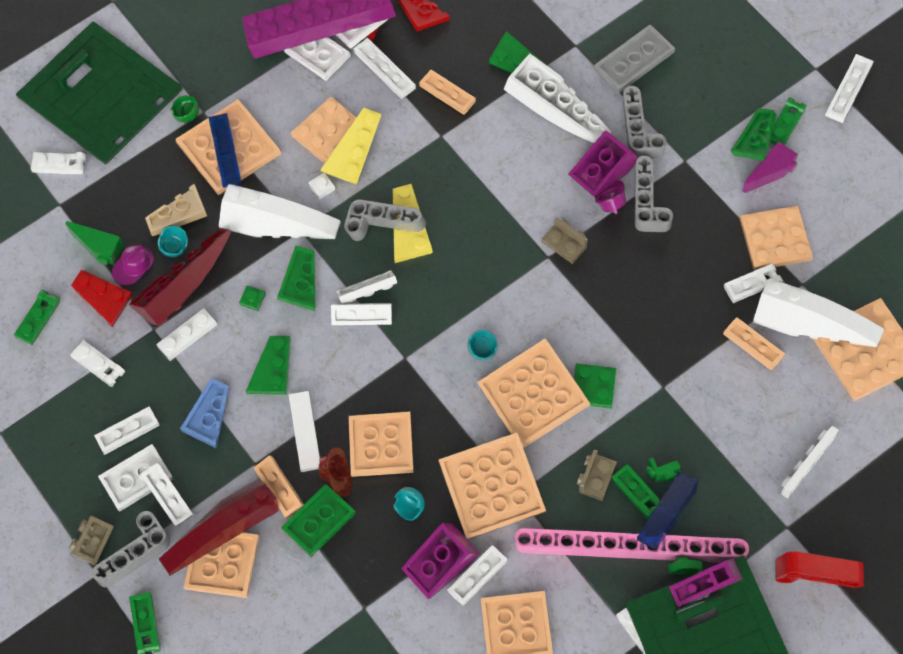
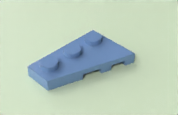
(208, 413)

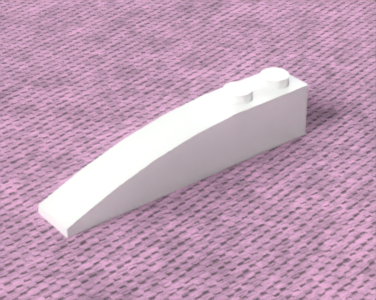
(551, 98)
(269, 215)
(805, 313)

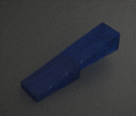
(225, 150)
(668, 509)

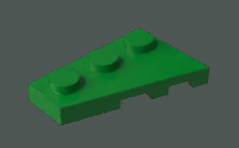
(509, 53)
(756, 136)
(299, 280)
(272, 369)

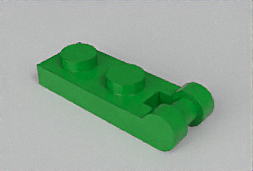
(787, 122)
(37, 317)
(636, 490)
(144, 623)

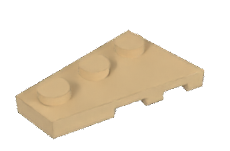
(181, 211)

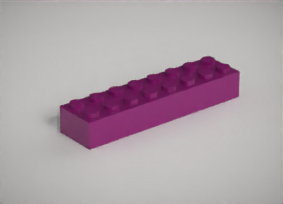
(309, 21)

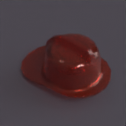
(335, 471)

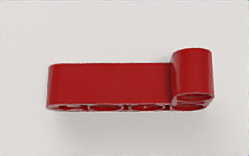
(818, 568)

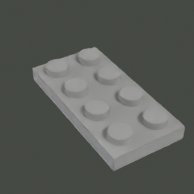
(634, 58)

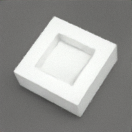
(321, 186)

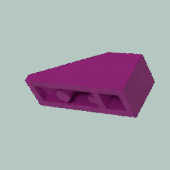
(776, 166)
(706, 582)

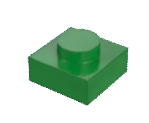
(252, 298)

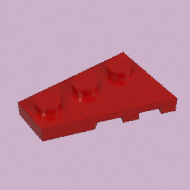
(423, 13)
(102, 295)

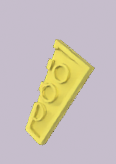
(351, 152)
(408, 243)

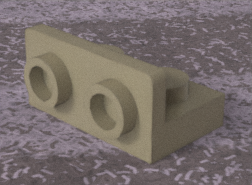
(565, 240)
(597, 476)
(91, 539)

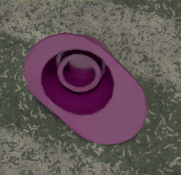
(612, 198)
(132, 264)

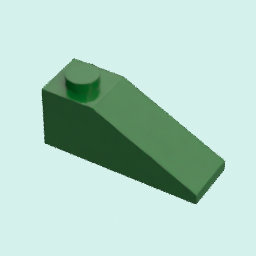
(99, 244)

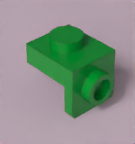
(666, 472)
(685, 566)

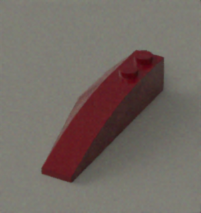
(169, 292)
(221, 524)

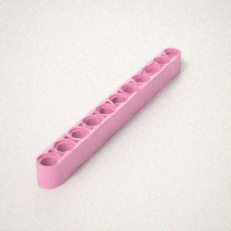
(621, 551)

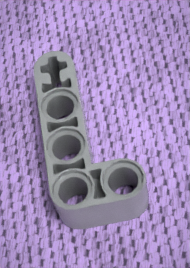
(636, 122)
(645, 193)
(409, 220)
(129, 552)

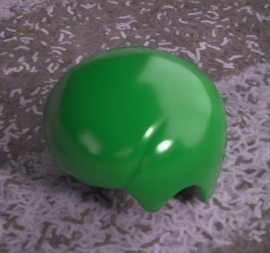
(185, 108)

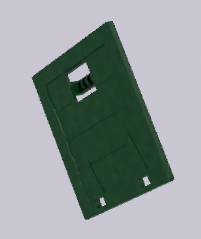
(108, 101)
(740, 628)

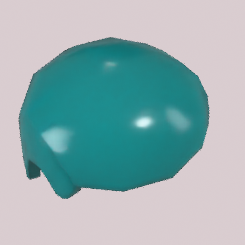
(172, 241)
(482, 345)
(409, 503)

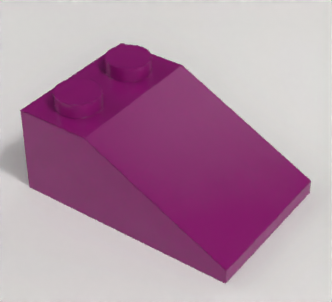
(603, 164)
(440, 559)

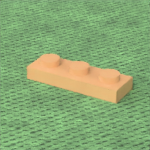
(447, 92)
(754, 344)
(272, 475)

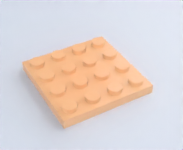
(251, 145)
(864, 367)
(533, 393)
(492, 486)

